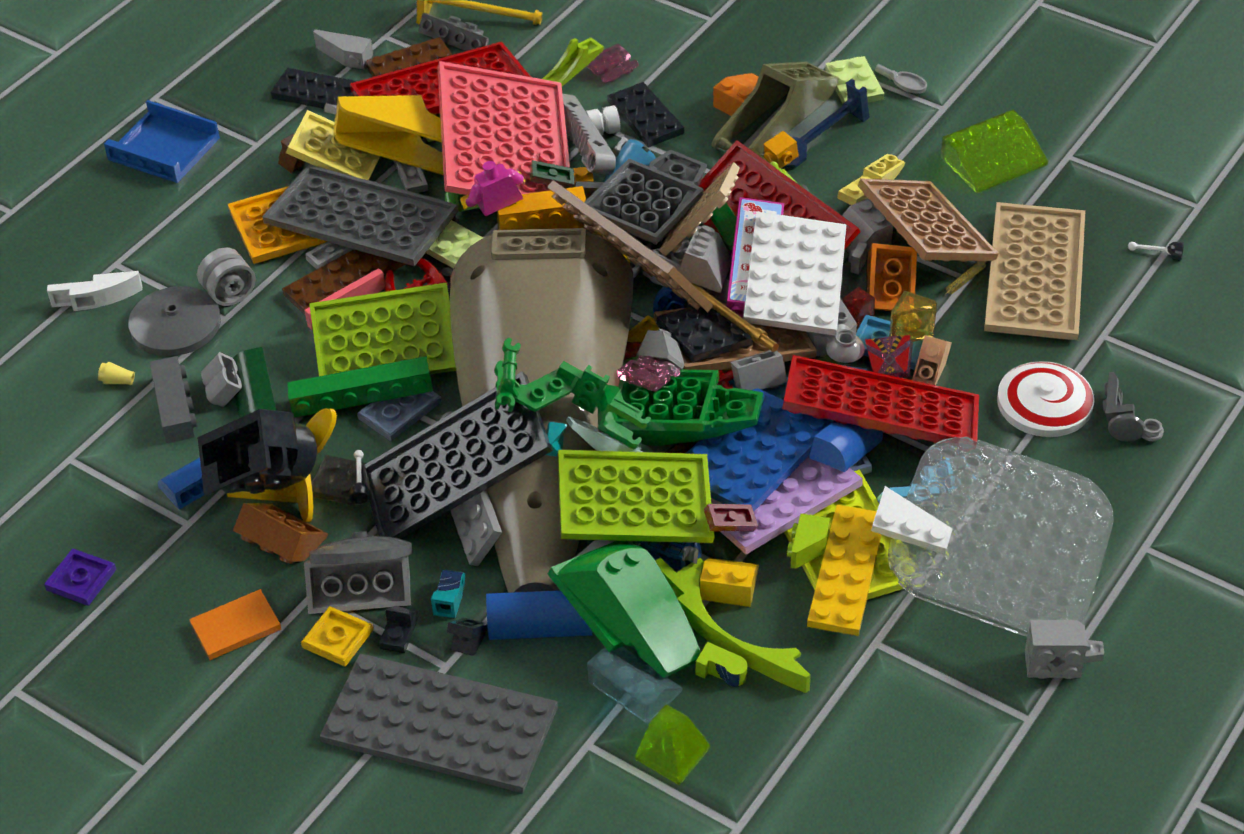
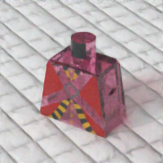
(891, 355)

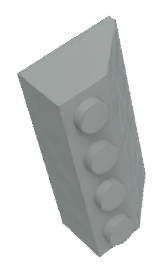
(706, 260)
(357, 585)

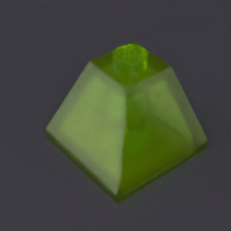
(672, 745)

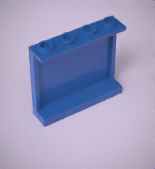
(164, 142)

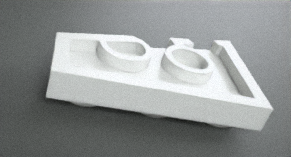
(909, 523)

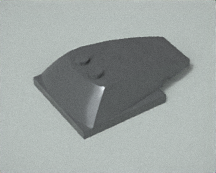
(652, 197)

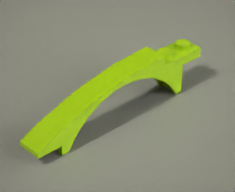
(574, 60)
(774, 663)

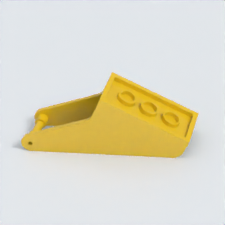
(390, 129)

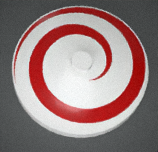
(1045, 399)

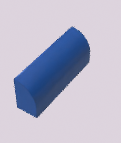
(843, 444)
(184, 484)
(532, 616)

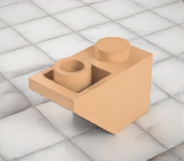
(931, 360)

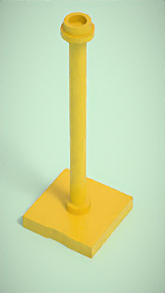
(424, 6)

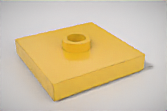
(337, 636)

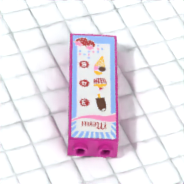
(742, 249)

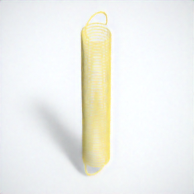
(967, 279)

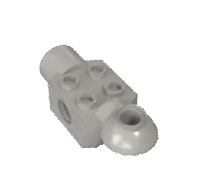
(844, 346)

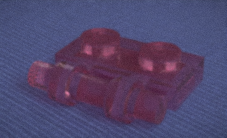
(611, 58)
(648, 372)

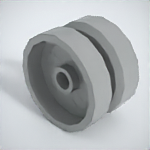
(226, 276)

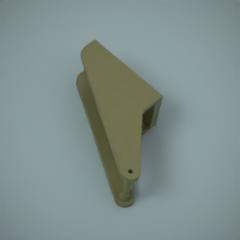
(806, 90)

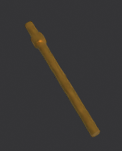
(757, 334)

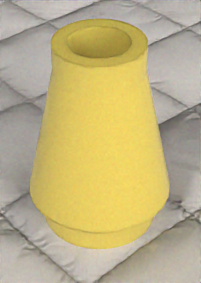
(114, 374)

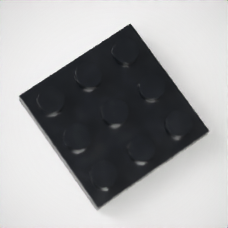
(703, 332)

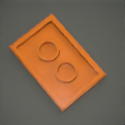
(235, 624)

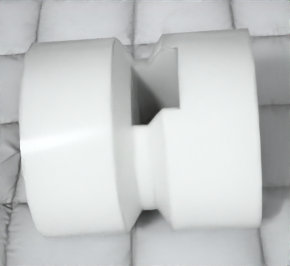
(606, 120)

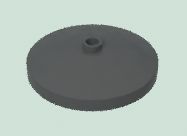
(174, 321)
(360, 549)

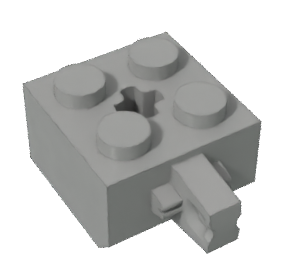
(1059, 649)

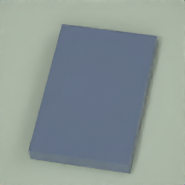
(398, 414)

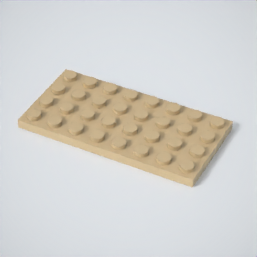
(1037, 271)

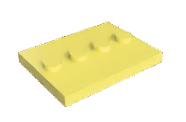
(318, 146)

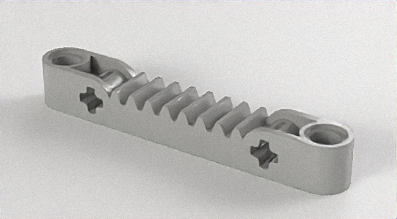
(586, 137)

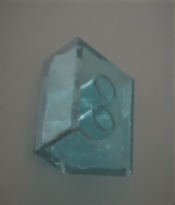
(631, 682)

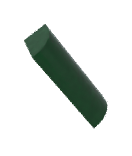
(256, 386)

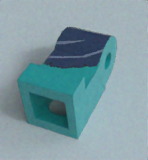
(449, 593)

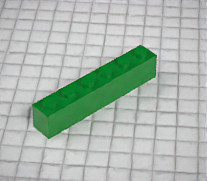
(360, 386)

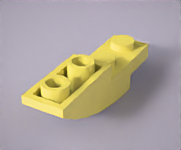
(884, 168)

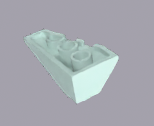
(601, 441)

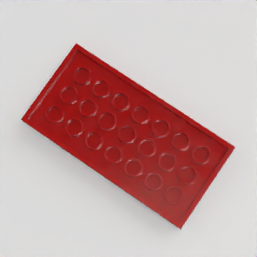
(423, 78)
(764, 182)
(879, 401)

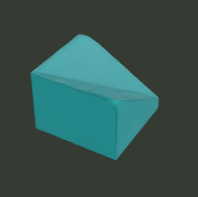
(555, 434)

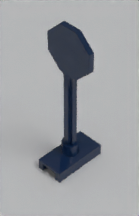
(856, 105)

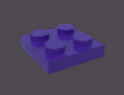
(80, 577)

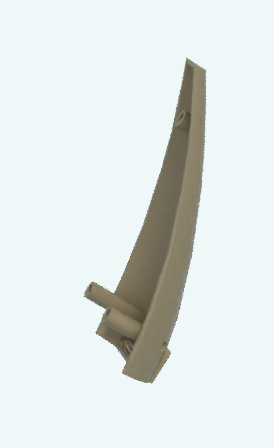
(562, 301)

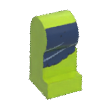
(721, 664)

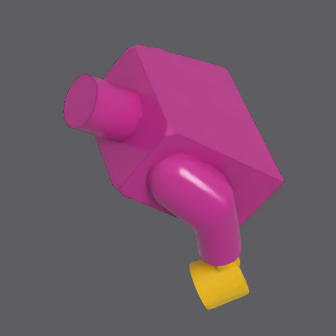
(494, 188)

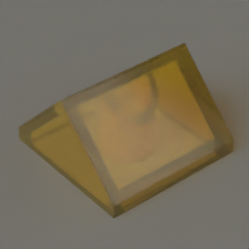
(913, 316)

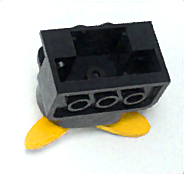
(265, 454)

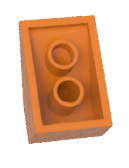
(733, 91)
(889, 273)

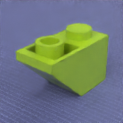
(810, 539)

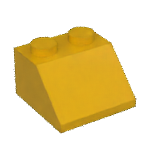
(728, 581)

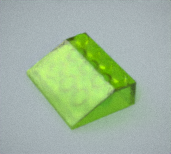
(993, 151)

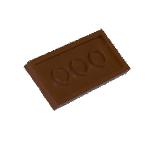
(408, 57)

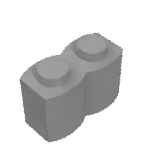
(221, 379)

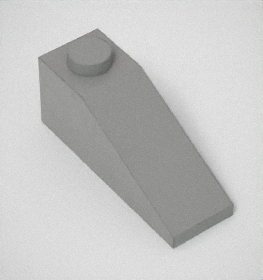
(345, 49)

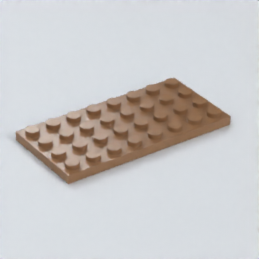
(629, 246)

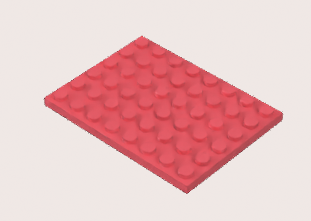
(498, 120)

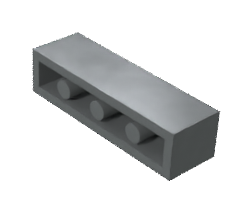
(172, 399)

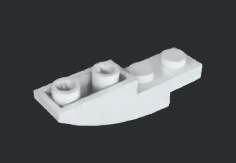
(102, 291)

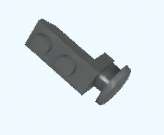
(1121, 418)

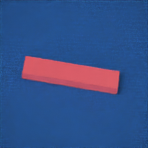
(369, 284)

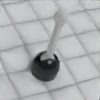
(1174, 250)
(359, 492)

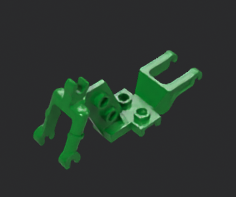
(589, 390)

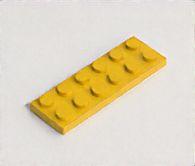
(845, 572)

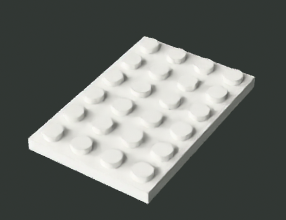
(795, 273)

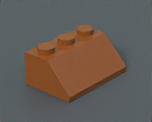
(278, 531)

